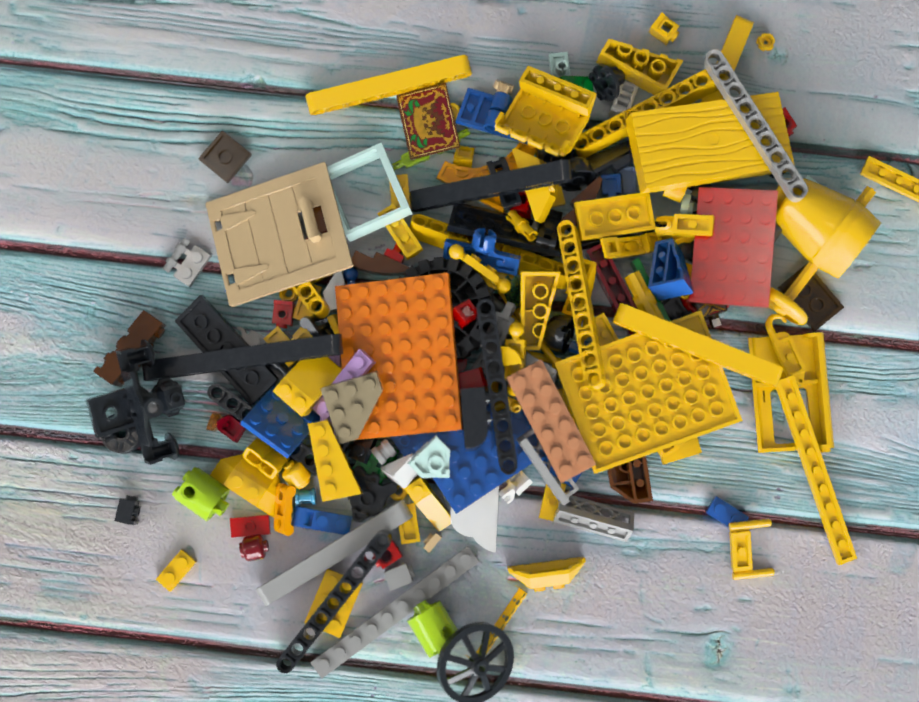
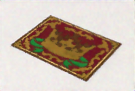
(428, 121)

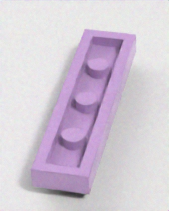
(357, 366)

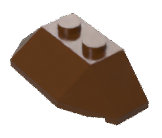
(632, 480)

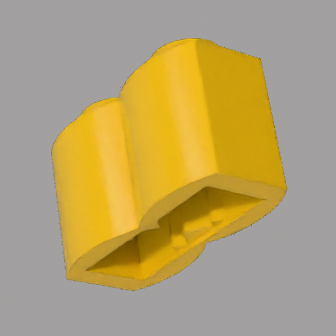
(265, 458)

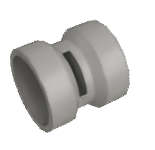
(383, 451)

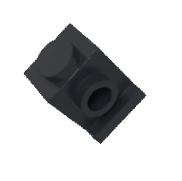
(128, 510)

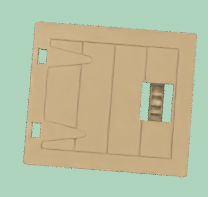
(265, 238)

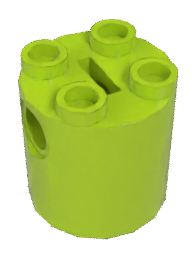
(202, 494)
(431, 626)

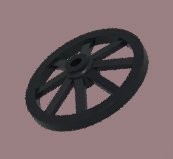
(477, 664)

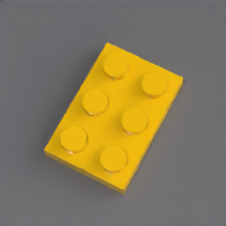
(339, 621)

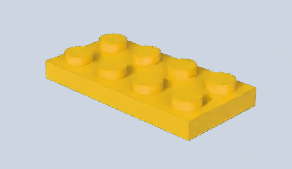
(614, 216)

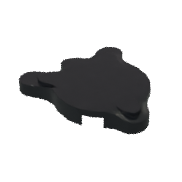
(373, 496)

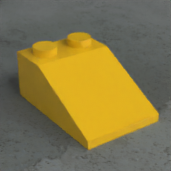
(304, 382)

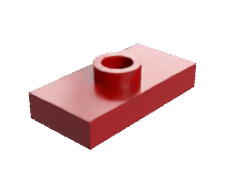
(250, 526)

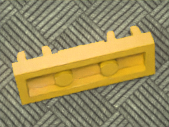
(402, 235)

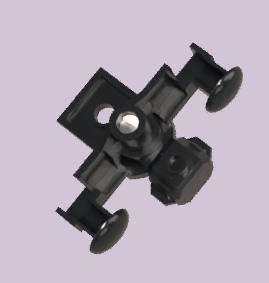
(137, 406)

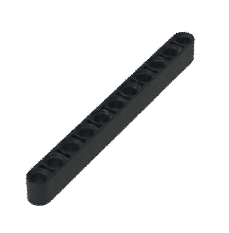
(244, 357)

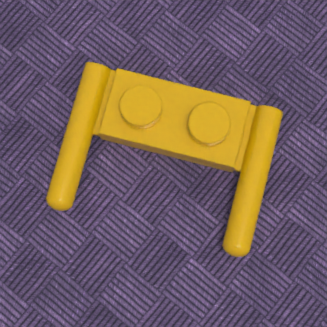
(741, 549)

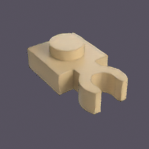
(504, 87)

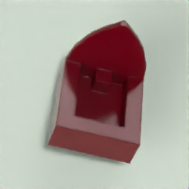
(230, 427)

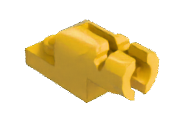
(685, 225)

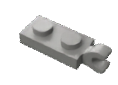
(503, 321)

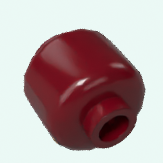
(253, 548)

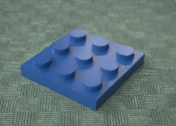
(278, 423)

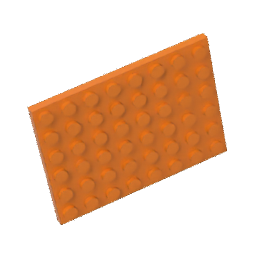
(412, 340)

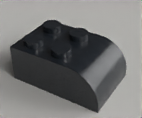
(475, 416)

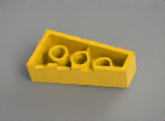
(639, 66)

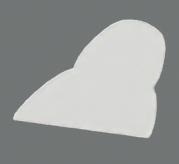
(479, 520)

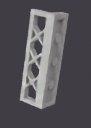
(545, 471)
(594, 520)

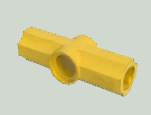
(642, 295)

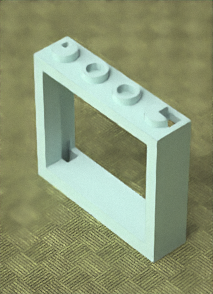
(356, 161)

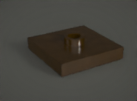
(225, 156)

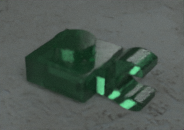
(514, 294)

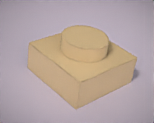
(431, 541)

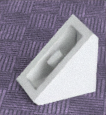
(400, 471)

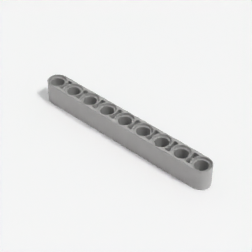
(755, 135)
(333, 553)

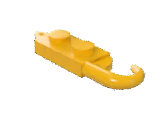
(786, 350)

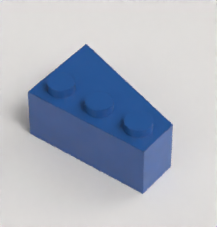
(669, 271)

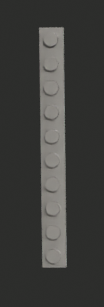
(394, 612)

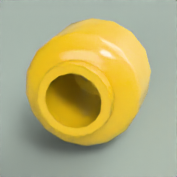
(296, 474)

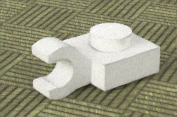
(516, 484)

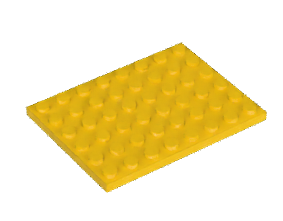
(649, 397)

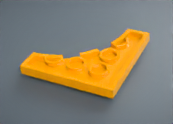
(453, 173)

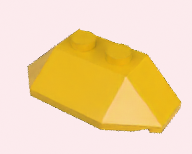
(540, 198)
(247, 482)
(547, 573)

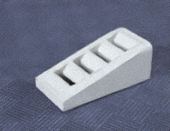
(616, 108)

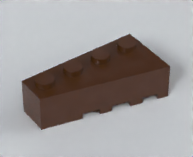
(144, 327)

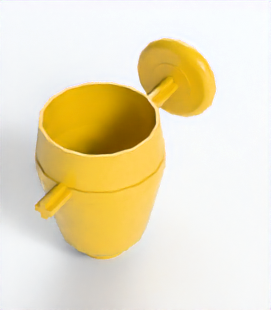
(827, 232)

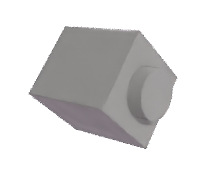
(399, 576)

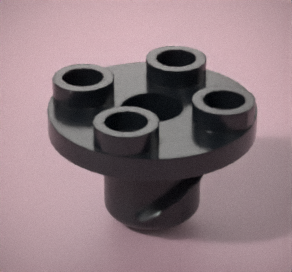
(607, 81)

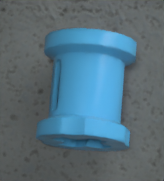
(305, 497)

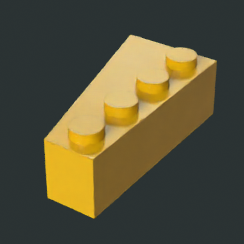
(536, 298)
(332, 466)

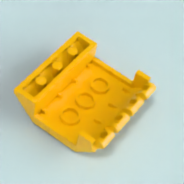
(547, 112)

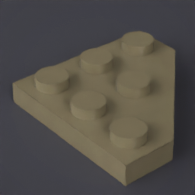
(352, 404)

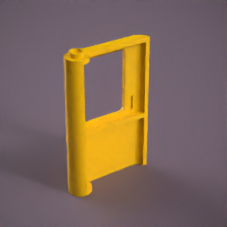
(812, 352)

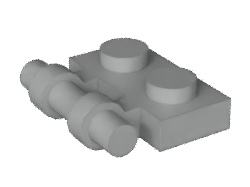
(192, 264)

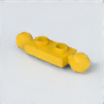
(457, 252)
(515, 330)

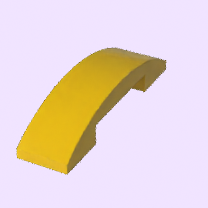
(628, 246)

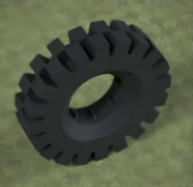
(464, 285)

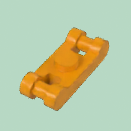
(284, 509)

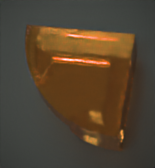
(212, 421)

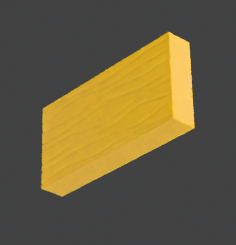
(700, 143)

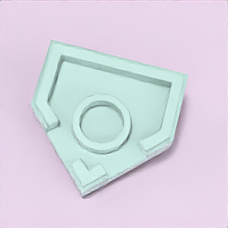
(432, 459)

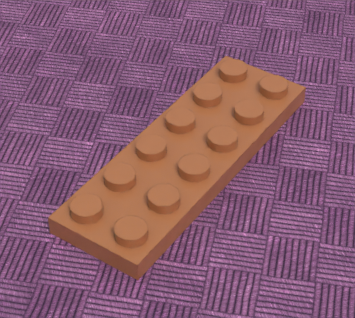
(551, 421)

